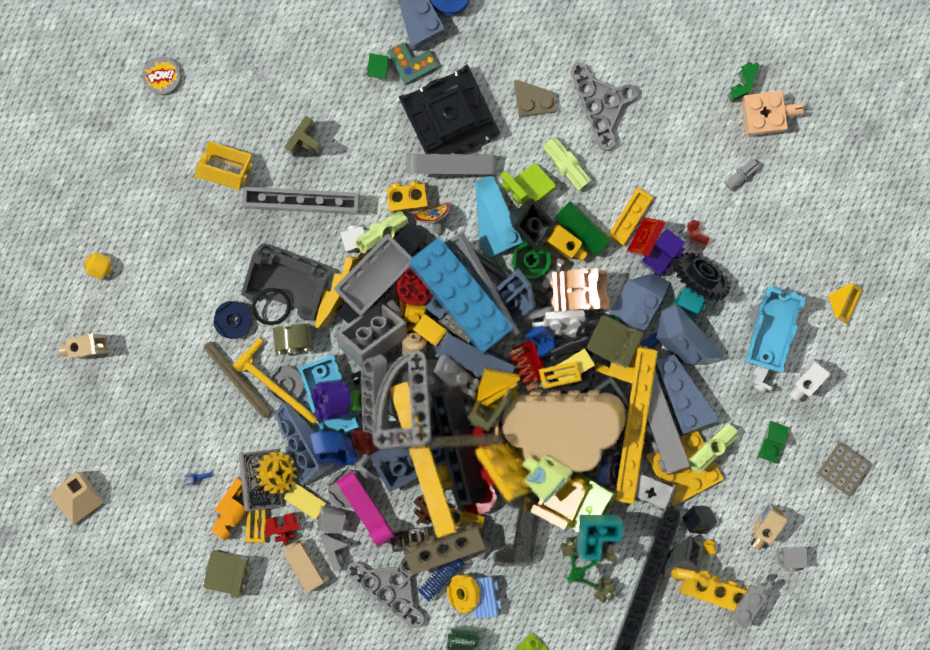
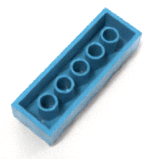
(460, 295)

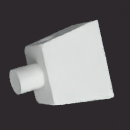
(812, 372)

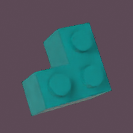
(690, 303)
(594, 530)

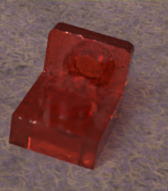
(364, 442)

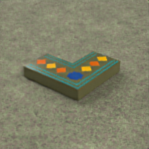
(409, 67)

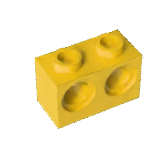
(407, 202)

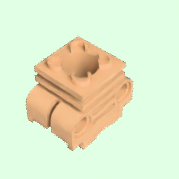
(580, 290)

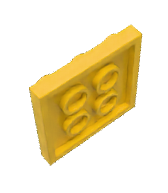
(505, 469)
(687, 480)

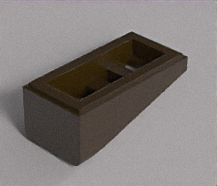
(424, 530)

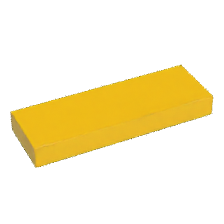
(630, 216)

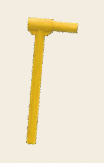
(245, 362)

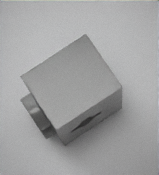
(664, 490)

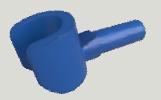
(197, 477)

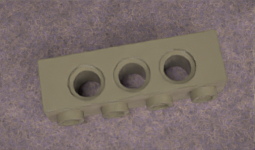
(437, 556)

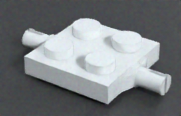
(564, 322)

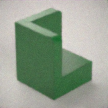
(378, 66)

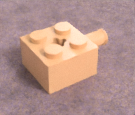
(774, 106)

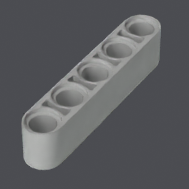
(451, 164)
(372, 375)

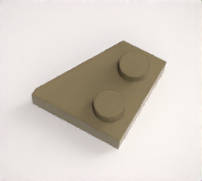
(533, 99)

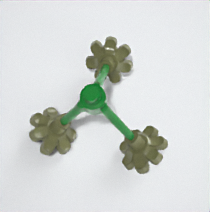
(577, 574)

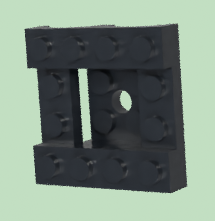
(465, 130)

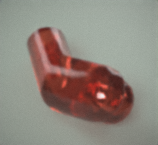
(694, 233)

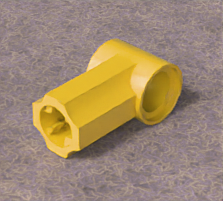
(468, 517)

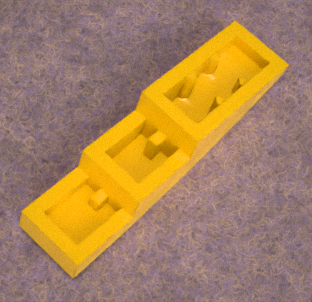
(330, 300)

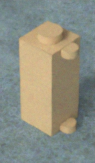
(304, 566)

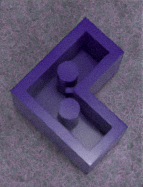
(665, 249)

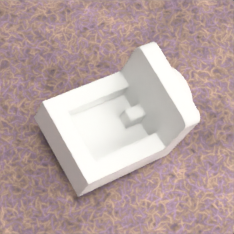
(760, 374)

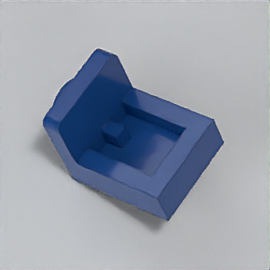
(542, 338)

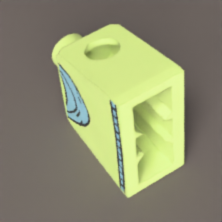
(545, 476)

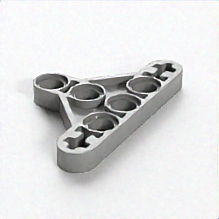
(605, 112)
(383, 580)

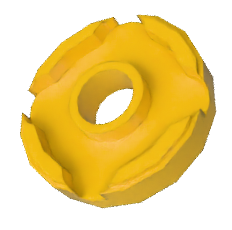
(471, 590)

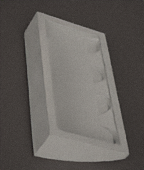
(373, 274)

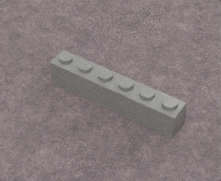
(301, 200)
(664, 433)

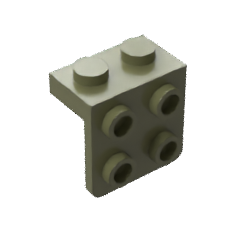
(614, 341)
(484, 416)
(227, 573)

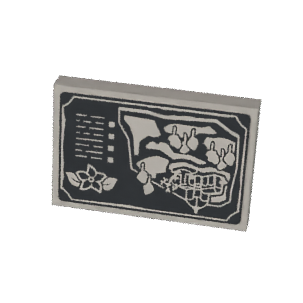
(253, 494)

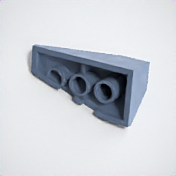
(300, 445)

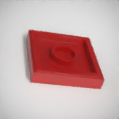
(646, 237)

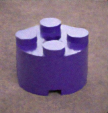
(331, 400)

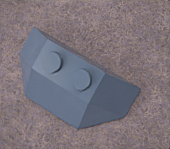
(516, 295)
(639, 301)
(685, 338)

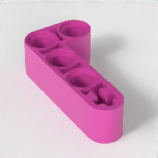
(365, 509)

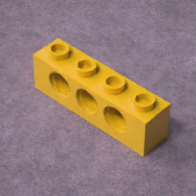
(708, 594)

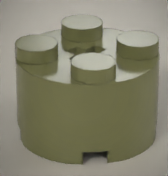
(293, 339)

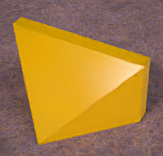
(844, 301)

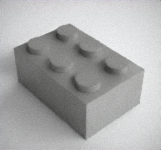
(371, 333)

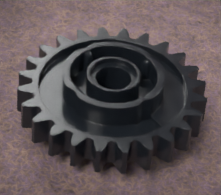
(702, 276)

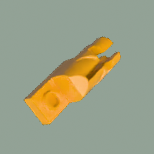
(230, 510)

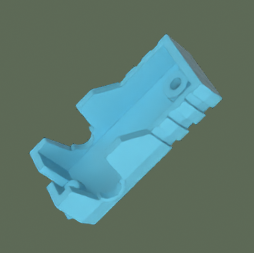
(774, 329)
(330, 372)

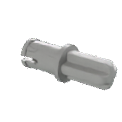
(741, 175)

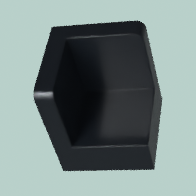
(699, 520)

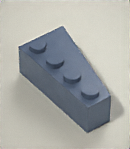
(420, 22)

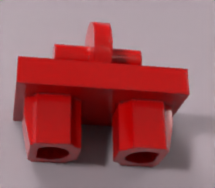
(290, 524)

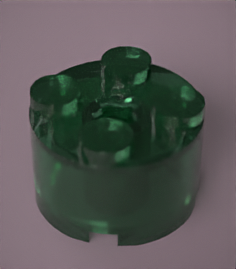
(462, 639)

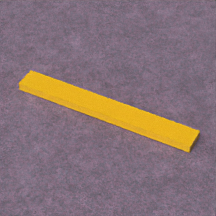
(636, 425)
(424, 466)

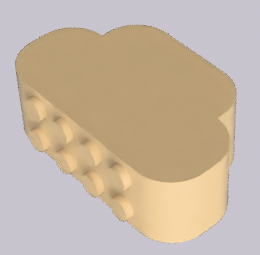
(565, 426)

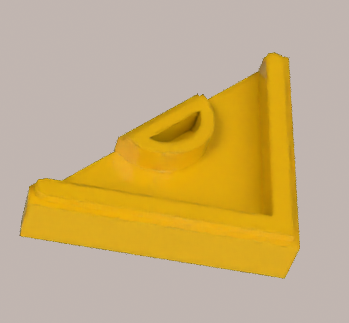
(494, 381)

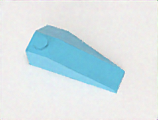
(494, 224)

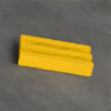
(544, 378)
(256, 527)

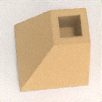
(76, 497)

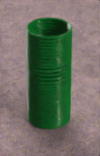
(582, 228)

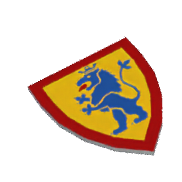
(433, 216)

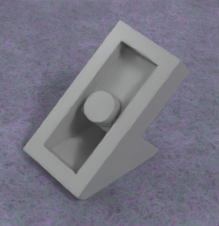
(332, 544)

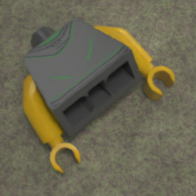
(685, 561)

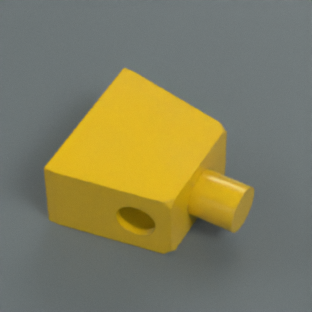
(558, 240)

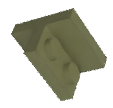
(302, 138)

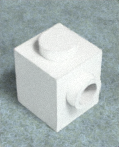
(350, 236)

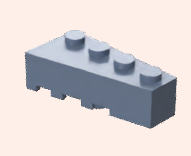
(469, 357)
(685, 399)
(397, 466)

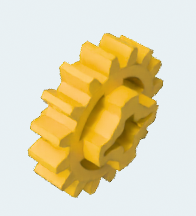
(280, 481)

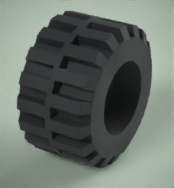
(586, 380)

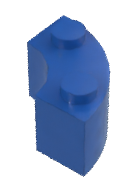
(333, 448)

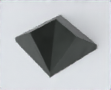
(532, 224)

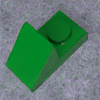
(773, 441)

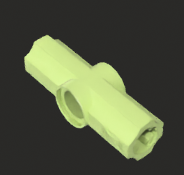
(566, 163)
(378, 230)
(706, 455)

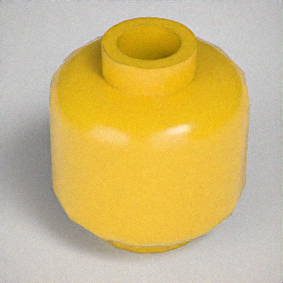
(98, 265)

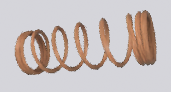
(518, 351)

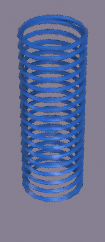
(443, 582)

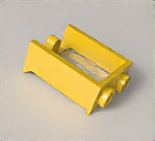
(224, 166)

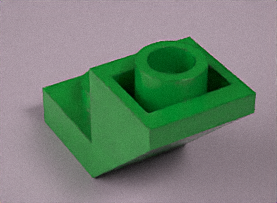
(747, 77)

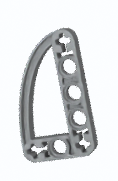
(416, 408)

